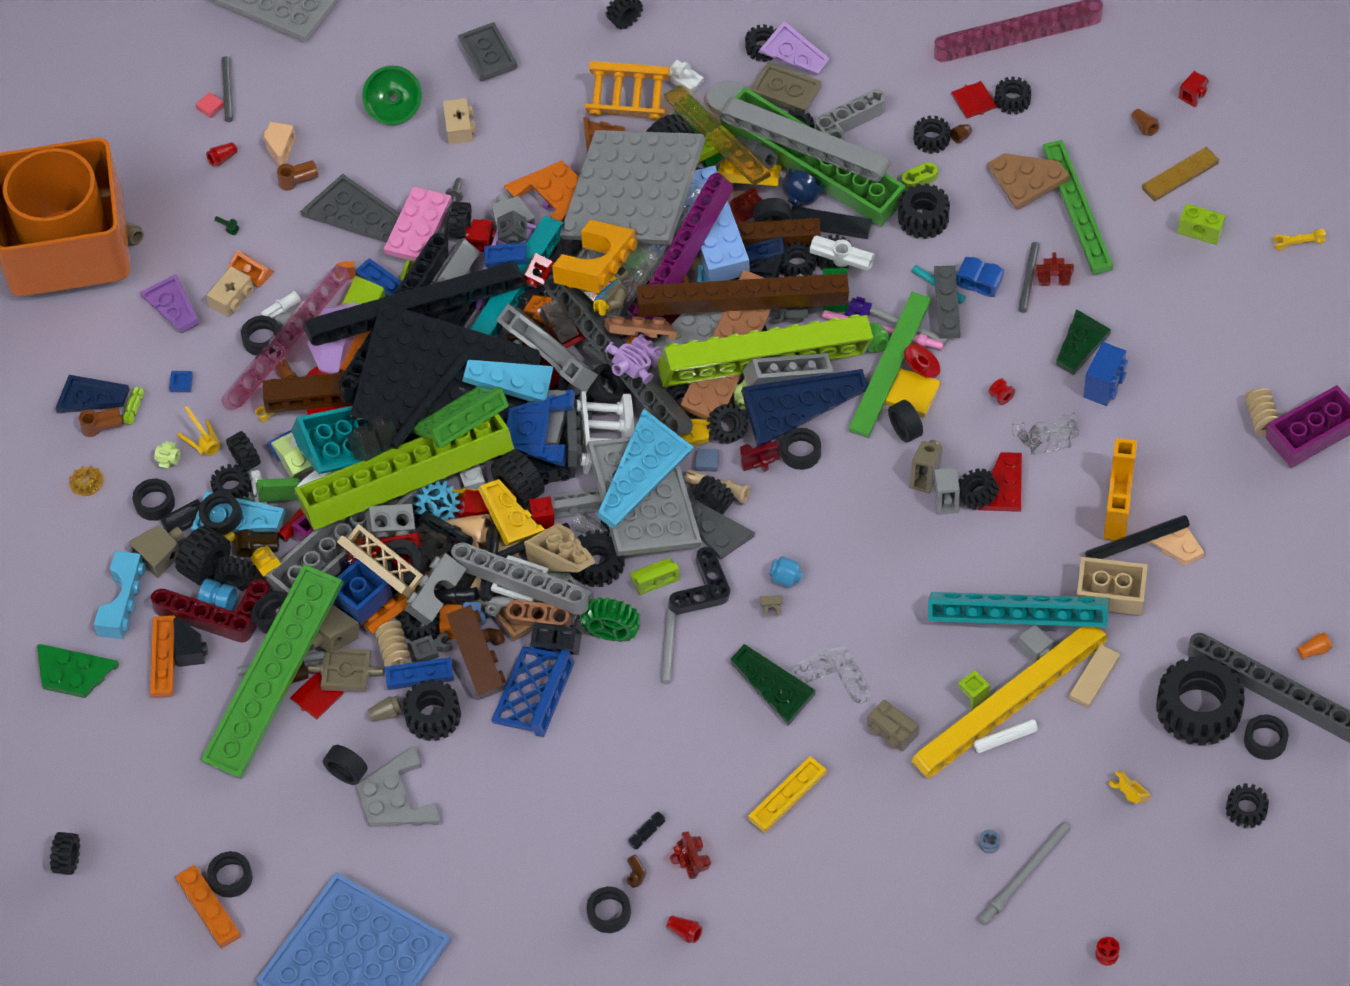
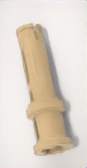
(740, 492)

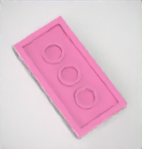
(417, 223)

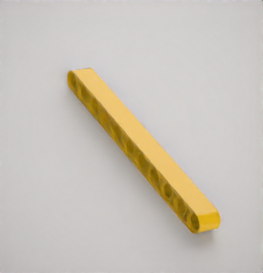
(1008, 700)

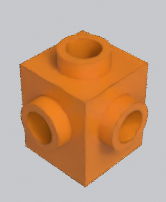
(532, 306)

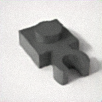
(427, 648)

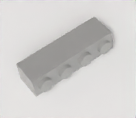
(786, 368)

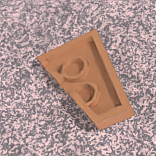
(638, 324)

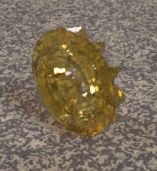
(90, 486)

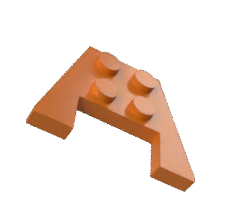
(552, 183)

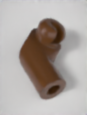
(638, 874)

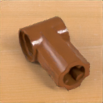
(291, 175)
(93, 422)

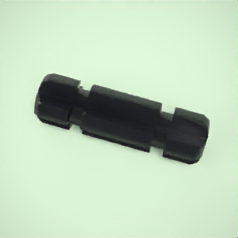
(646, 830)

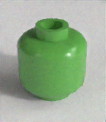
(880, 338)

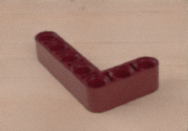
(213, 614)

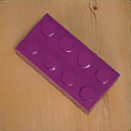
(1311, 427)

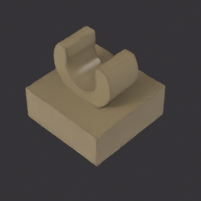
(771, 601)

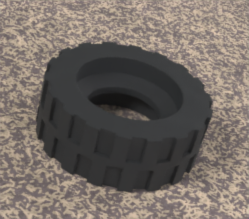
(409, 548)

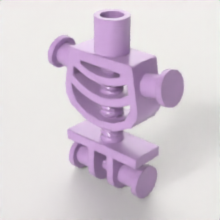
(635, 358)

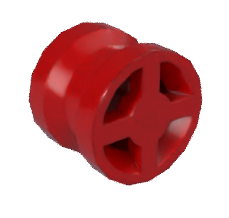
(1001, 391)
(1107, 945)

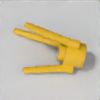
(207, 443)

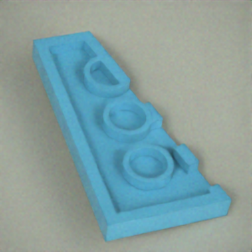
(255, 516)

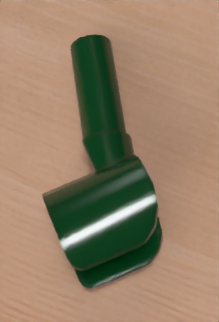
(231, 228)

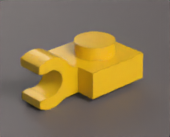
(1132, 789)

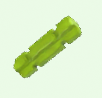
(132, 405)

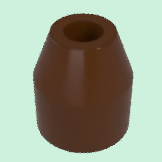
(960, 133)

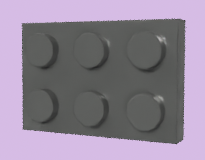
(487, 51)

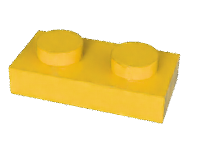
(264, 560)

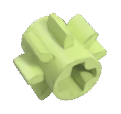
(167, 454)

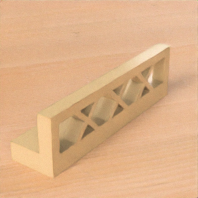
(378, 568)

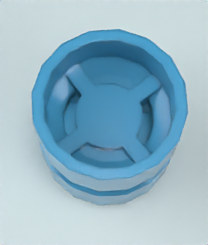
(217, 594)

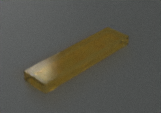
(1180, 174)

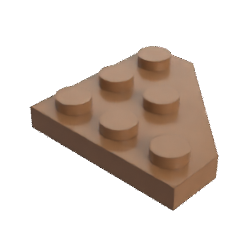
(1027, 177)

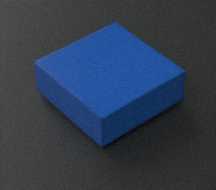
(181, 381)

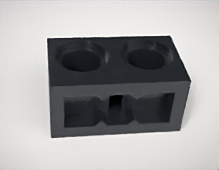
(556, 638)

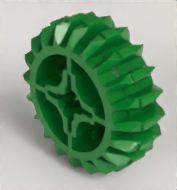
(611, 620)

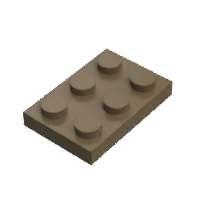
(786, 87)

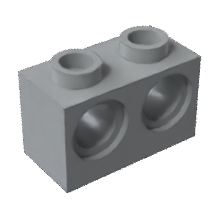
(388, 515)

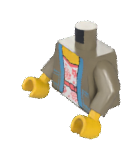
(611, 296)

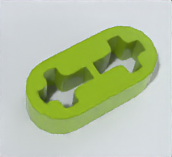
(919, 176)

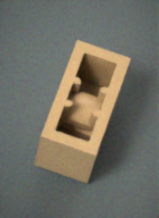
(458, 121)
(230, 292)

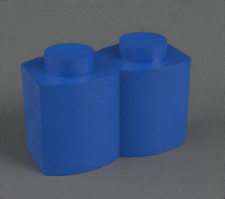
(979, 276)

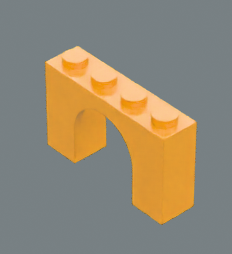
(595, 274)
(1120, 489)

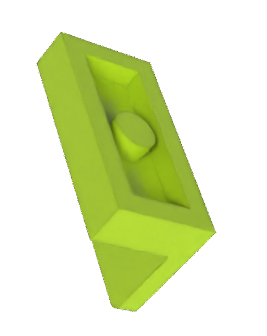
(655, 576)

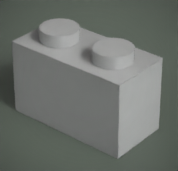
(946, 491)

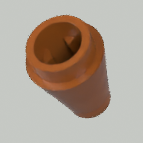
(1146, 123)

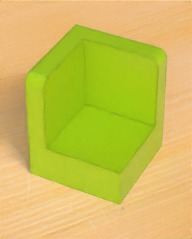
(974, 688)

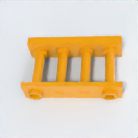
(619, 72)

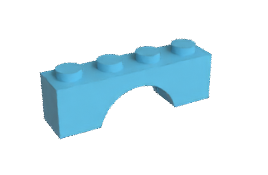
(113, 618)

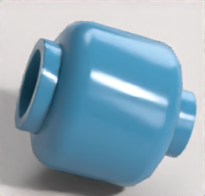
(785, 572)

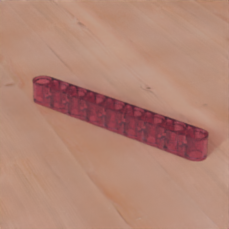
(1017, 30)
(277, 342)

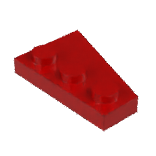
(1008, 476)

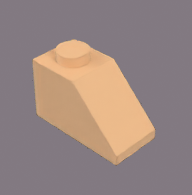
(279, 141)

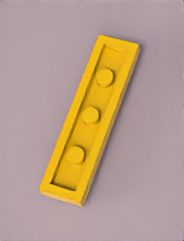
(787, 794)

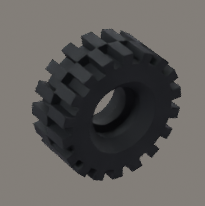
(600, 573)

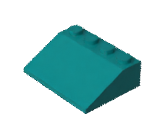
(324, 439)

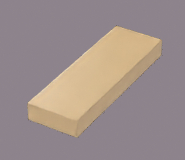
(1094, 676)

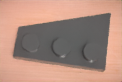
(719, 531)

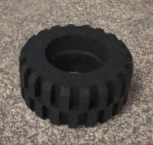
(1206, 676)

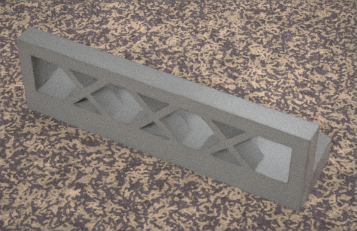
(570, 503)

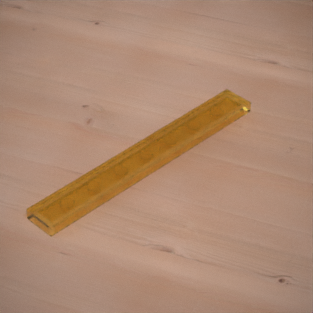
(717, 135)

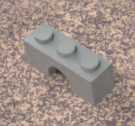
(423, 603)

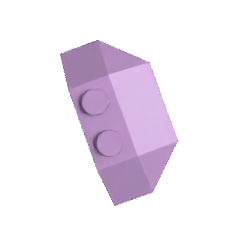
(331, 355)

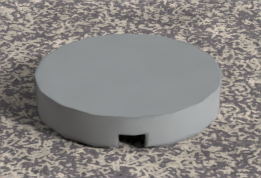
(720, 93)

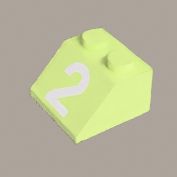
(291, 456)

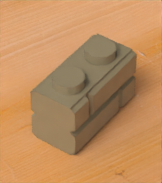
(892, 726)

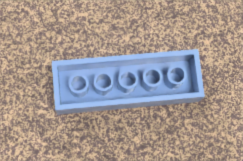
(723, 250)

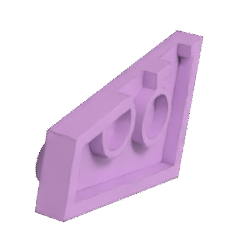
(794, 50)

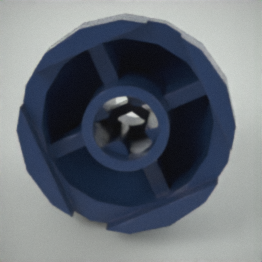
(801, 188)

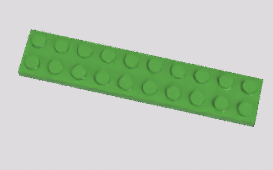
(272, 671)

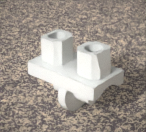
(684, 76)

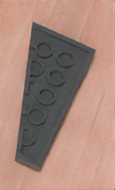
(352, 209)

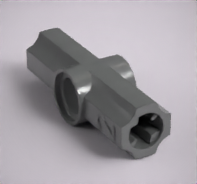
(763, 154)

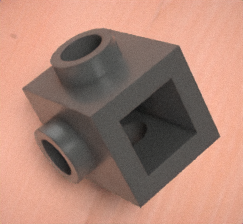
(512, 228)

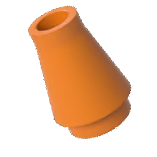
(1315, 646)

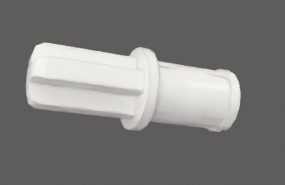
(281, 306)

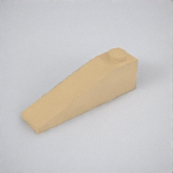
(558, 550)

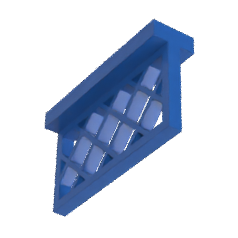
(551, 690)

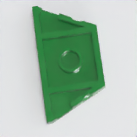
(72, 671)

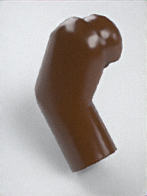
(496, 634)

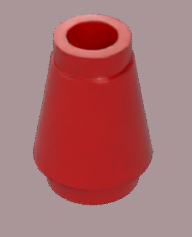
(220, 154)
(686, 929)

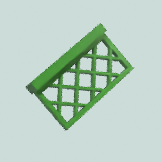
(461, 415)

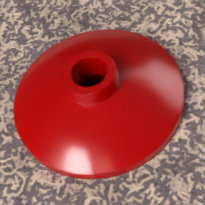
(922, 361)

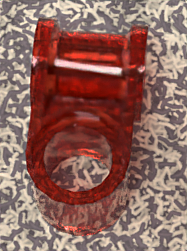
(743, 205)

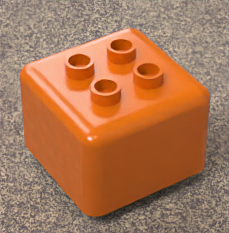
(61, 218)

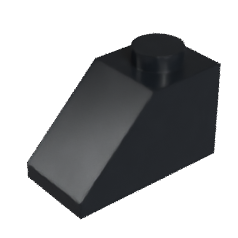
(188, 645)

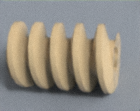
(1261, 409)
(392, 644)

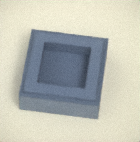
(707, 460)

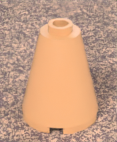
(474, 526)

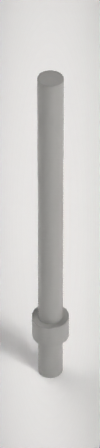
(998, 903)

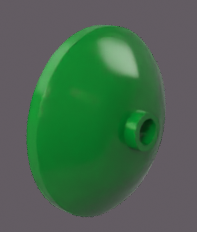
(385, 83)

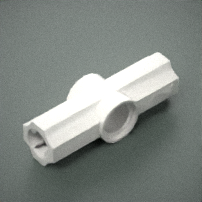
(842, 253)

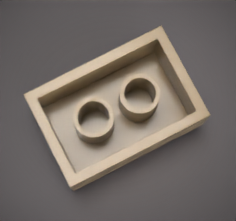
(1116, 580)

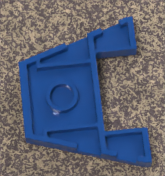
(530, 427)

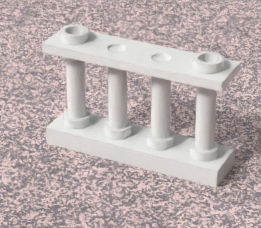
(624, 425)

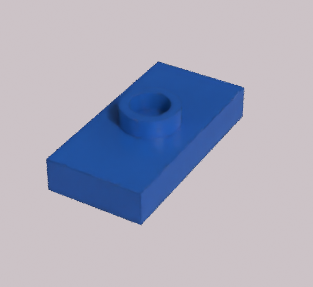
(505, 253)

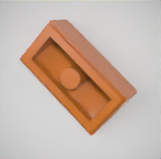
(257, 271)

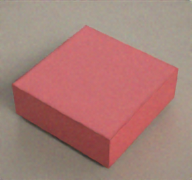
(209, 105)

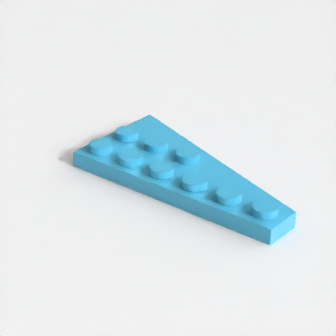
(645, 463)

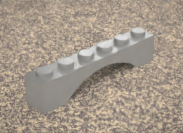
(550, 349)

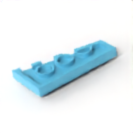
(517, 380)

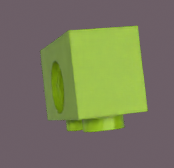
(1201, 224)

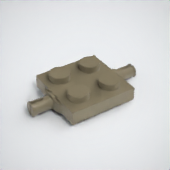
(346, 670)

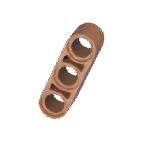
(529, 609)

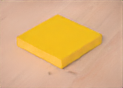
(915, 389)

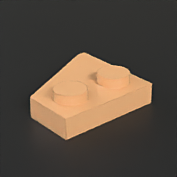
(1180, 546)

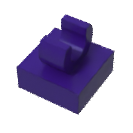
(858, 306)

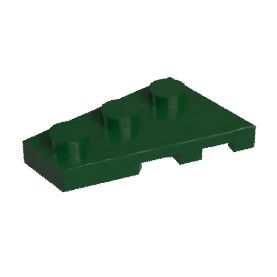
(1081, 342)

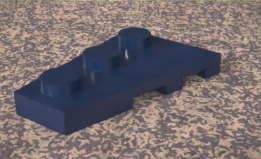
(90, 394)

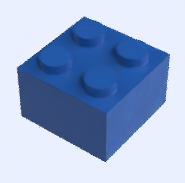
(1105, 374)
(362, 592)

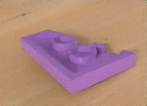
(171, 302)

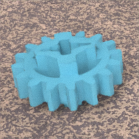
(440, 495)

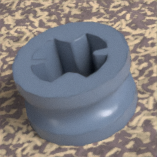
(991, 835)

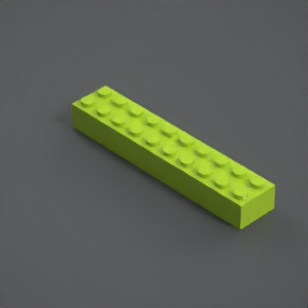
(731, 354)
(399, 472)

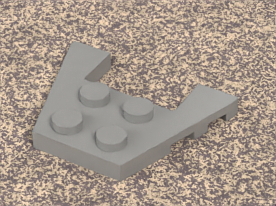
(386, 798)

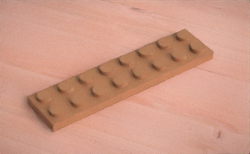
(708, 394)

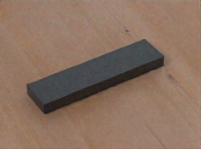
(835, 222)

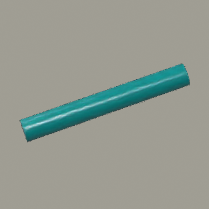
(930, 279)

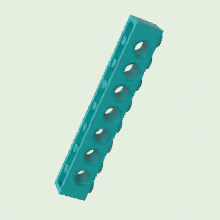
(1018, 609)

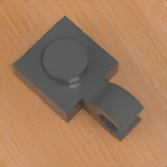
(795, 313)

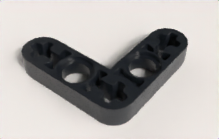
(708, 590)

